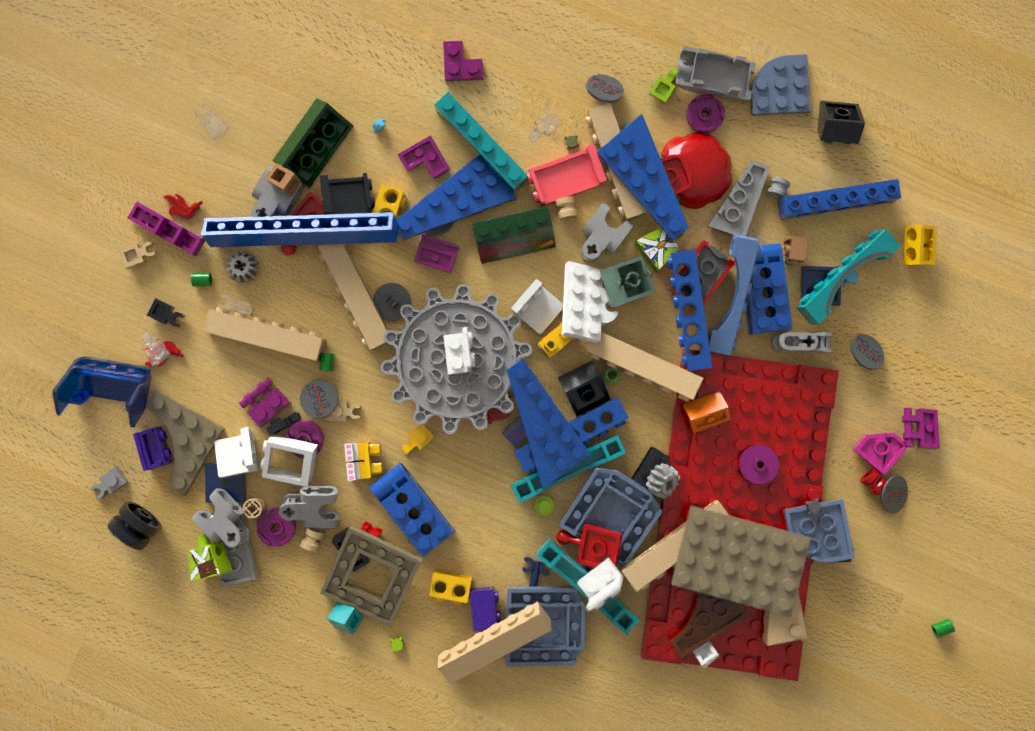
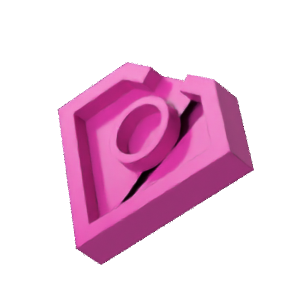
(880, 450)

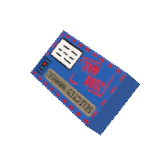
(515, 432)

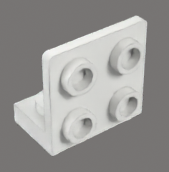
(537, 307)
(457, 352)
(236, 454)
(601, 583)

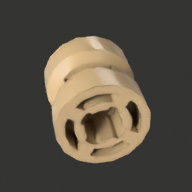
(566, 208)
(258, 506)
(312, 539)

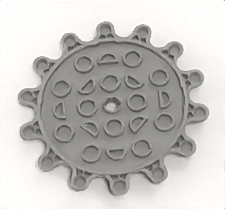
(423, 365)

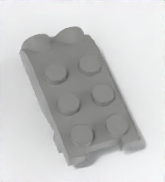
(714, 74)

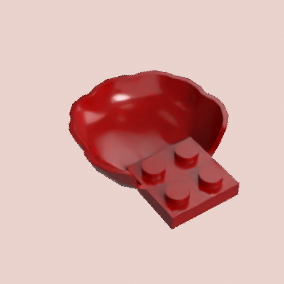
(697, 169)

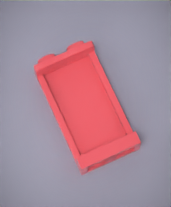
(567, 176)

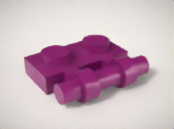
(268, 407)
(926, 425)

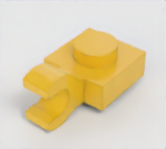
(419, 437)

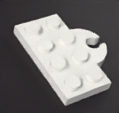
(584, 303)

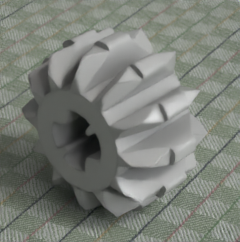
(236, 262)
(662, 480)

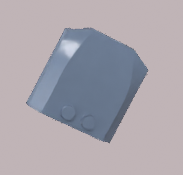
(615, 504)
(567, 619)

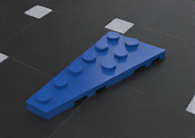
(640, 169)
(461, 196)
(549, 434)

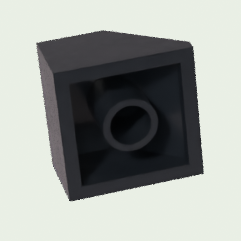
(840, 122)
(584, 388)

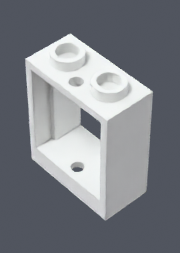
(292, 445)

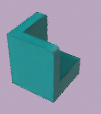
(345, 618)

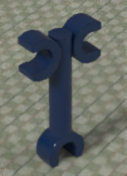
(536, 567)

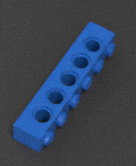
(839, 199)
(703, 358)
(612, 407)

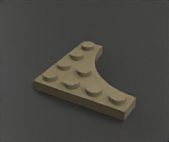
(191, 436)

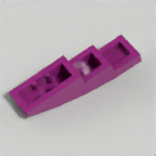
(166, 229)

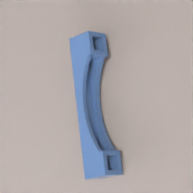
(744, 251)

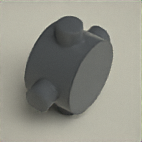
(813, 507)

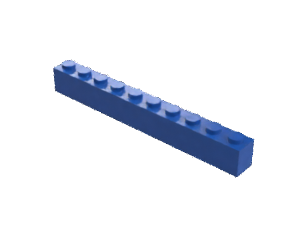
(301, 230)

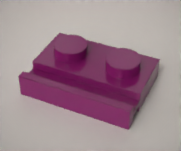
(436, 253)

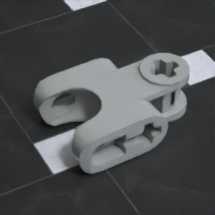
(272, 199)
(603, 236)
(812, 342)
(309, 507)
(225, 521)

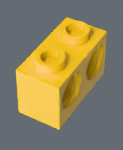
(382, 204)
(920, 245)
(451, 580)

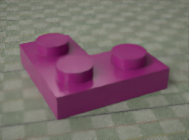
(458, 69)
(424, 152)

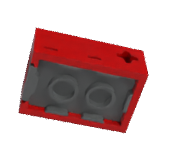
(712, 269)

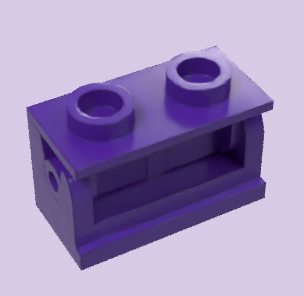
(153, 448)
(484, 607)

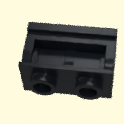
(650, 460)

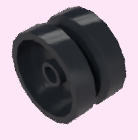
(134, 525)

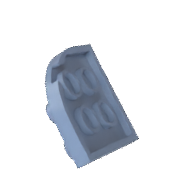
(781, 87)
(828, 530)

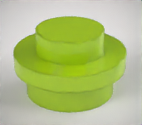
(544, 505)

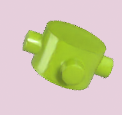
(397, 644)

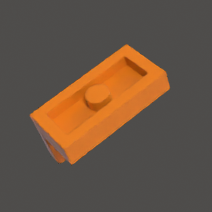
(707, 412)

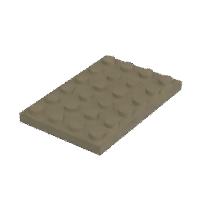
(741, 561)

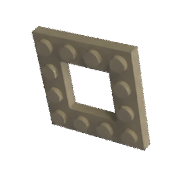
(361, 542)

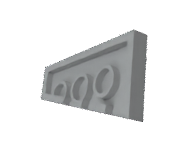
(740, 205)
(241, 561)

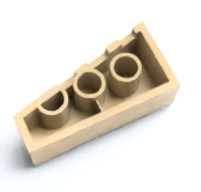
(783, 628)

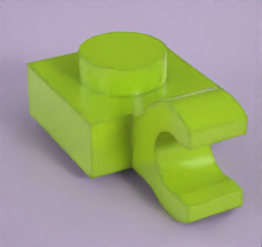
(663, 87)

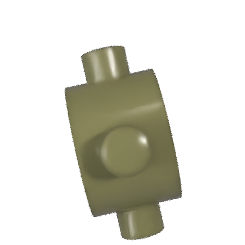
(571, 142)

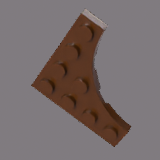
(709, 619)

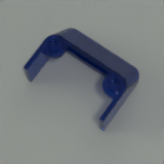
(104, 380)

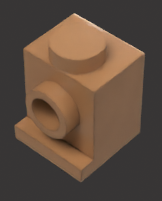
(283, 179)
(795, 249)

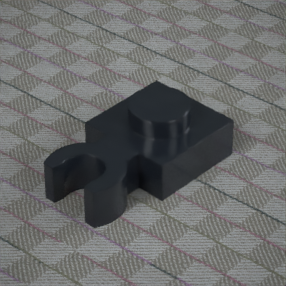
(163, 312)
(279, 424)

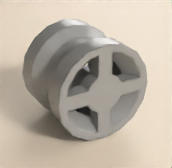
(778, 187)

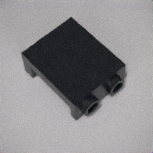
(346, 195)

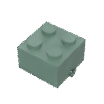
(627, 281)

